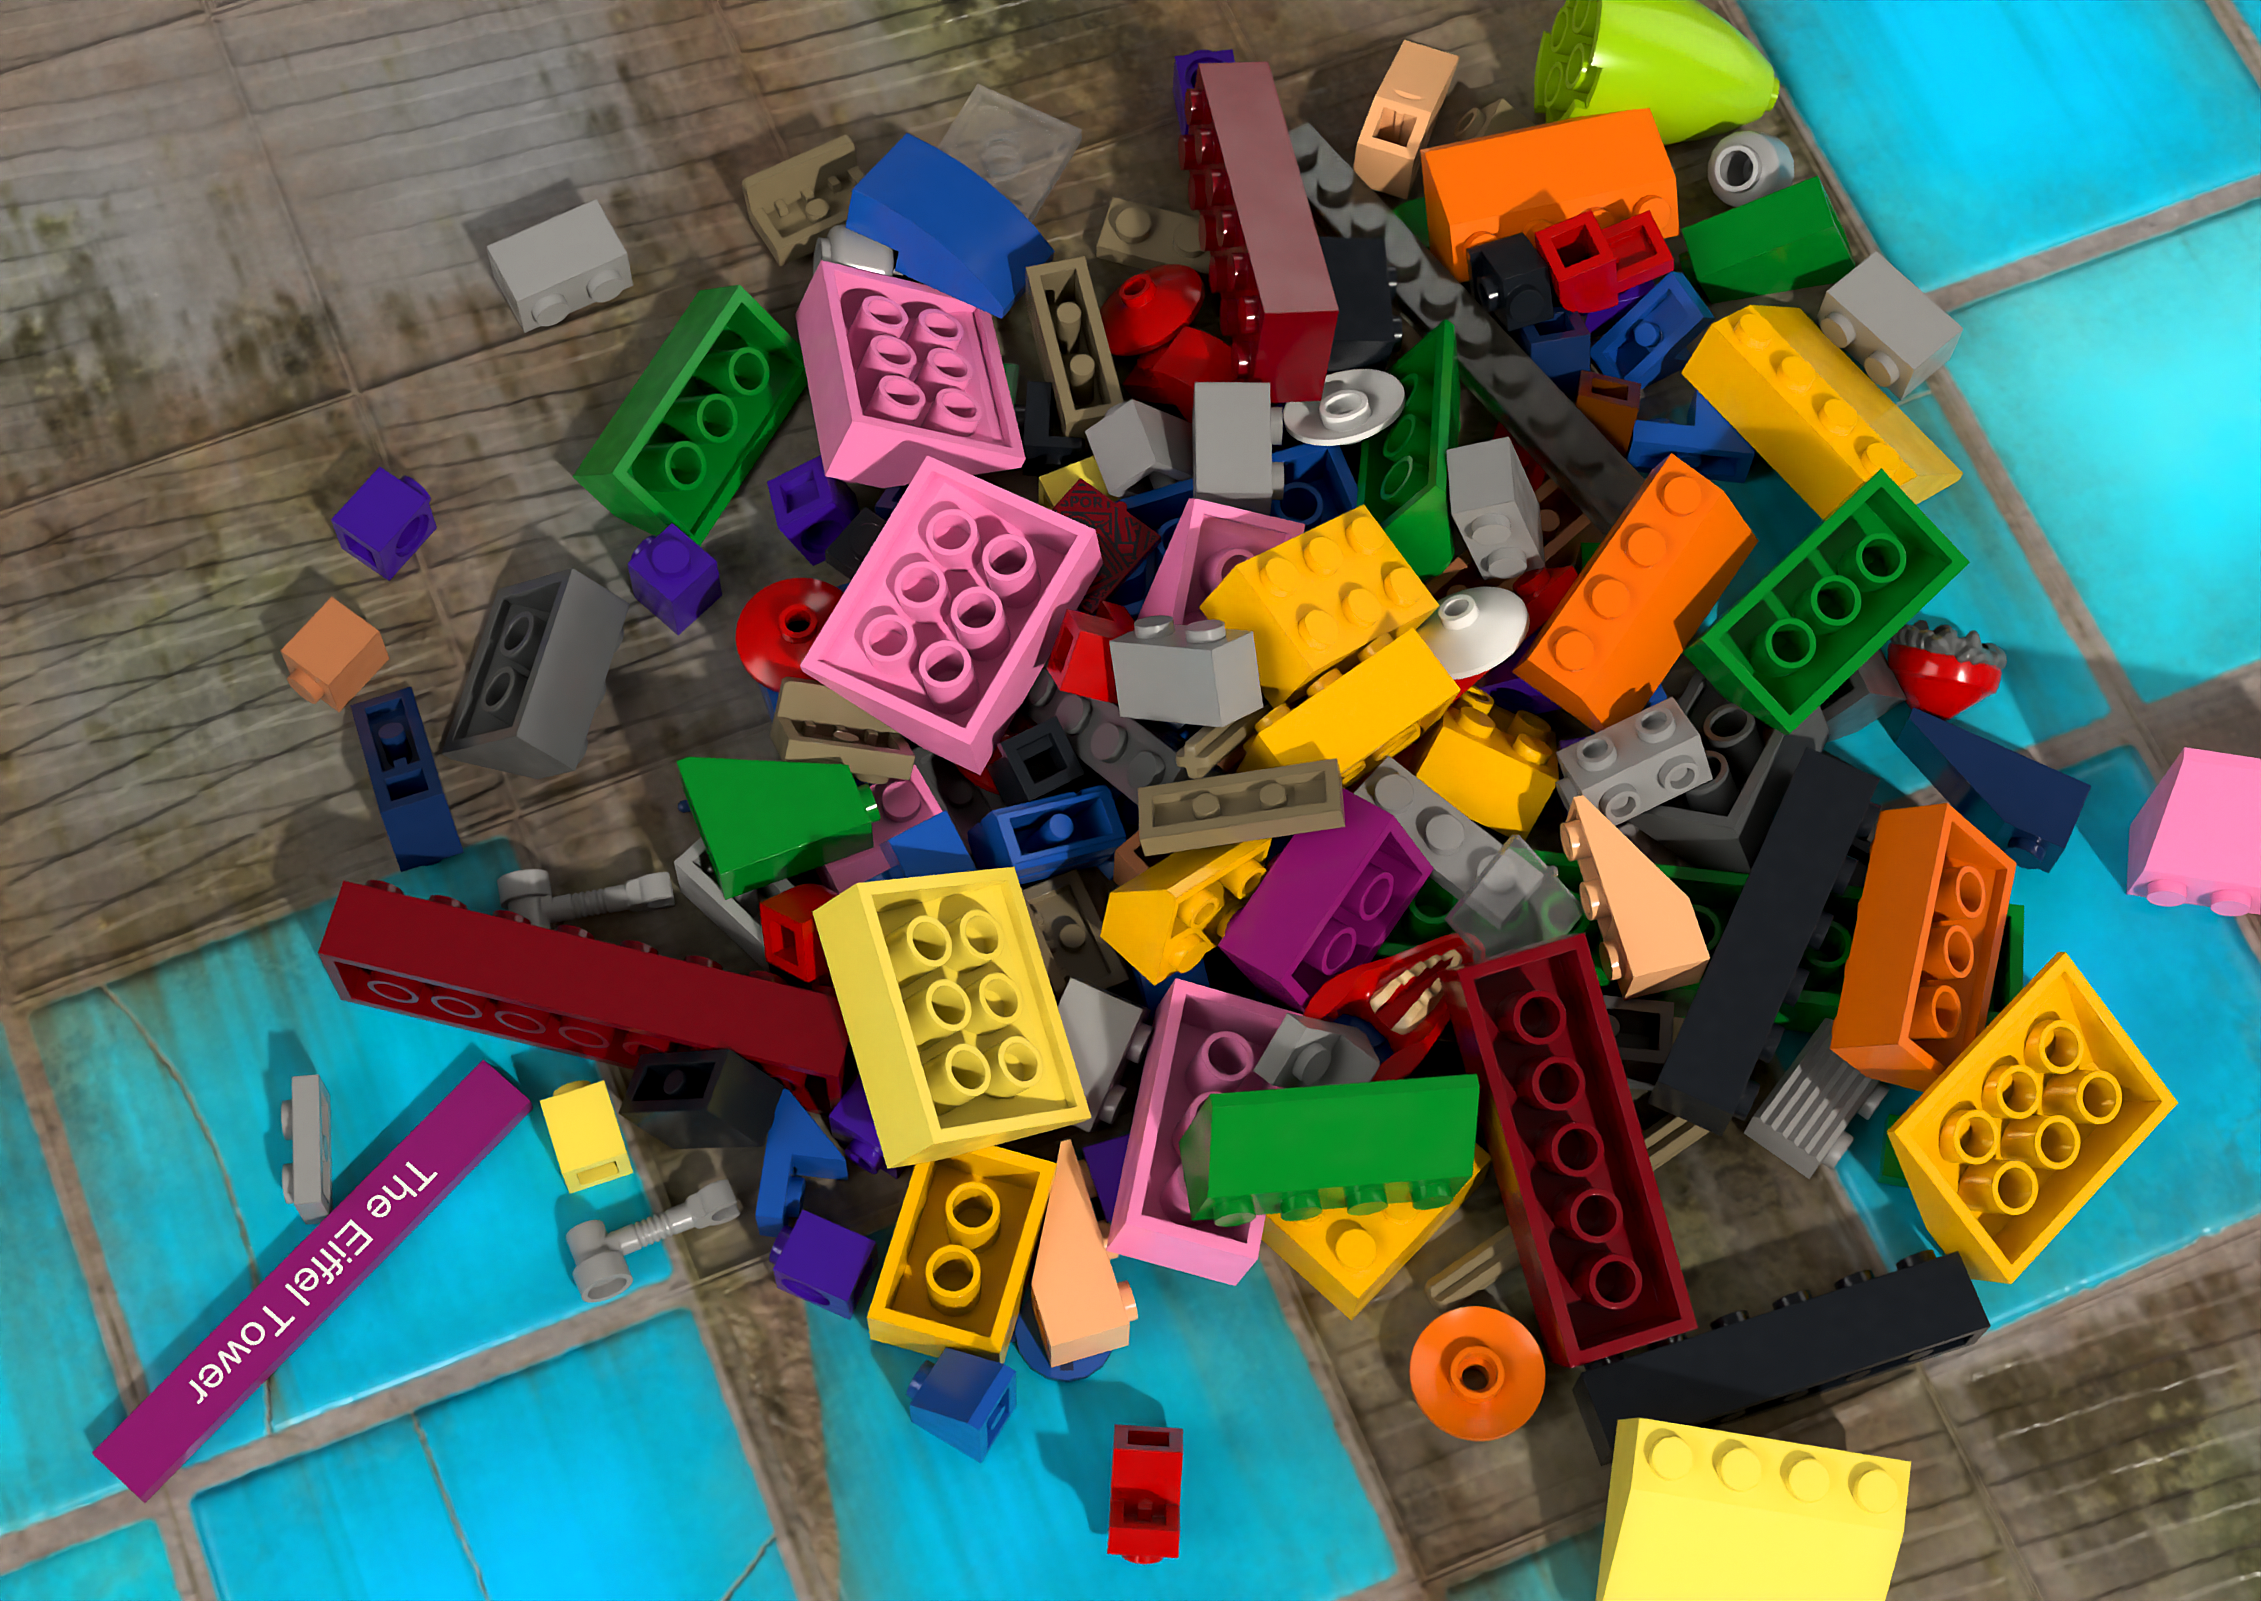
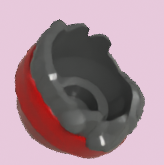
(1942, 670)

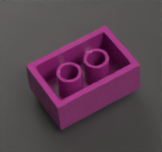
(1326, 904)

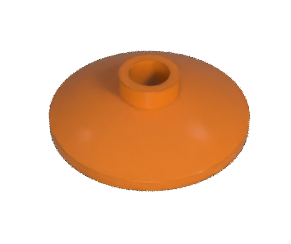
(1483, 1342)

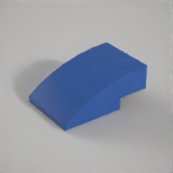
(947, 226)

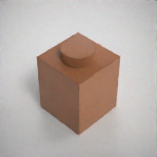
(333, 655)

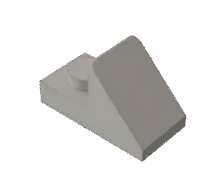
(1317, 1054)

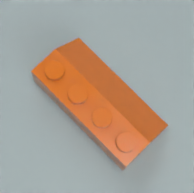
(1545, 176)
(1639, 597)
(1922, 946)

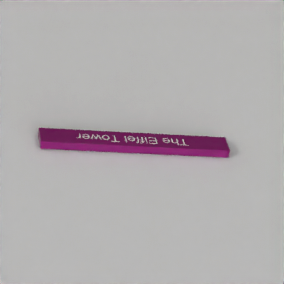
(312, 1282)

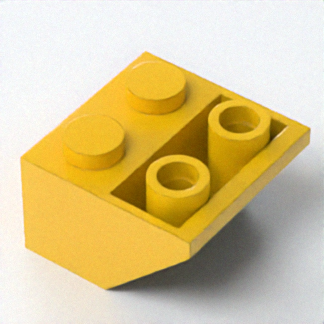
(1489, 762)
(1182, 906)

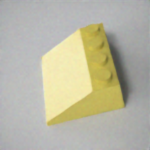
(949, 1013)
(1747, 1518)

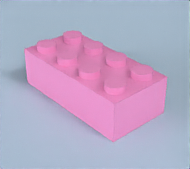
(1198, 1048)

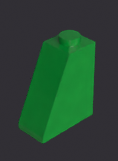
(1768, 245)
(775, 817)

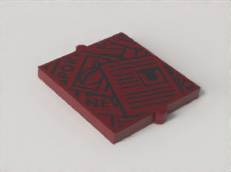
(1121, 539)

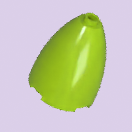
(1657, 56)

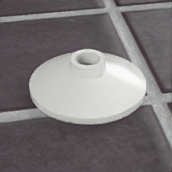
(1351, 408)
(1475, 629)

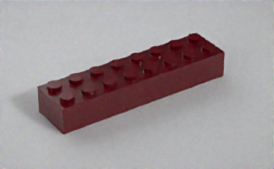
(578, 992)

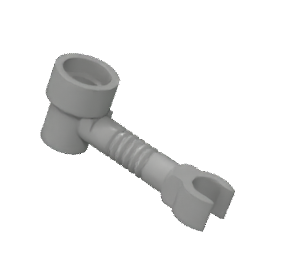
(530, 895)
(599, 1255)

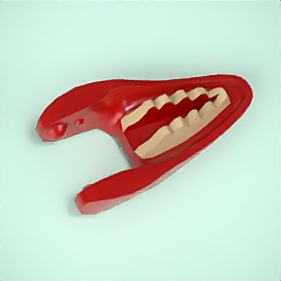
(1398, 998)

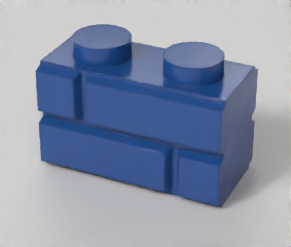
(1049, 834)

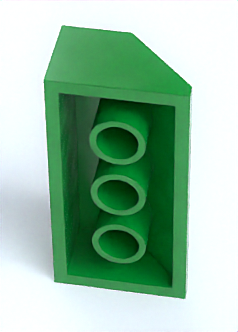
(697, 416)
(1406, 464)
(1827, 605)
(1330, 1148)

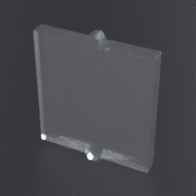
(1514, 903)

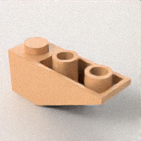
(1403, 118)
(1642, 915)
(1073, 1282)

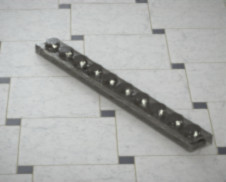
(1488, 358)

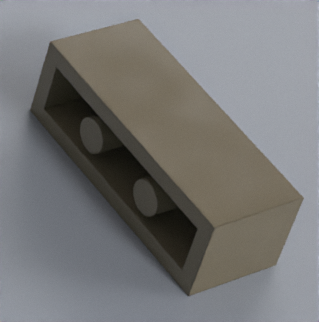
(1071, 345)

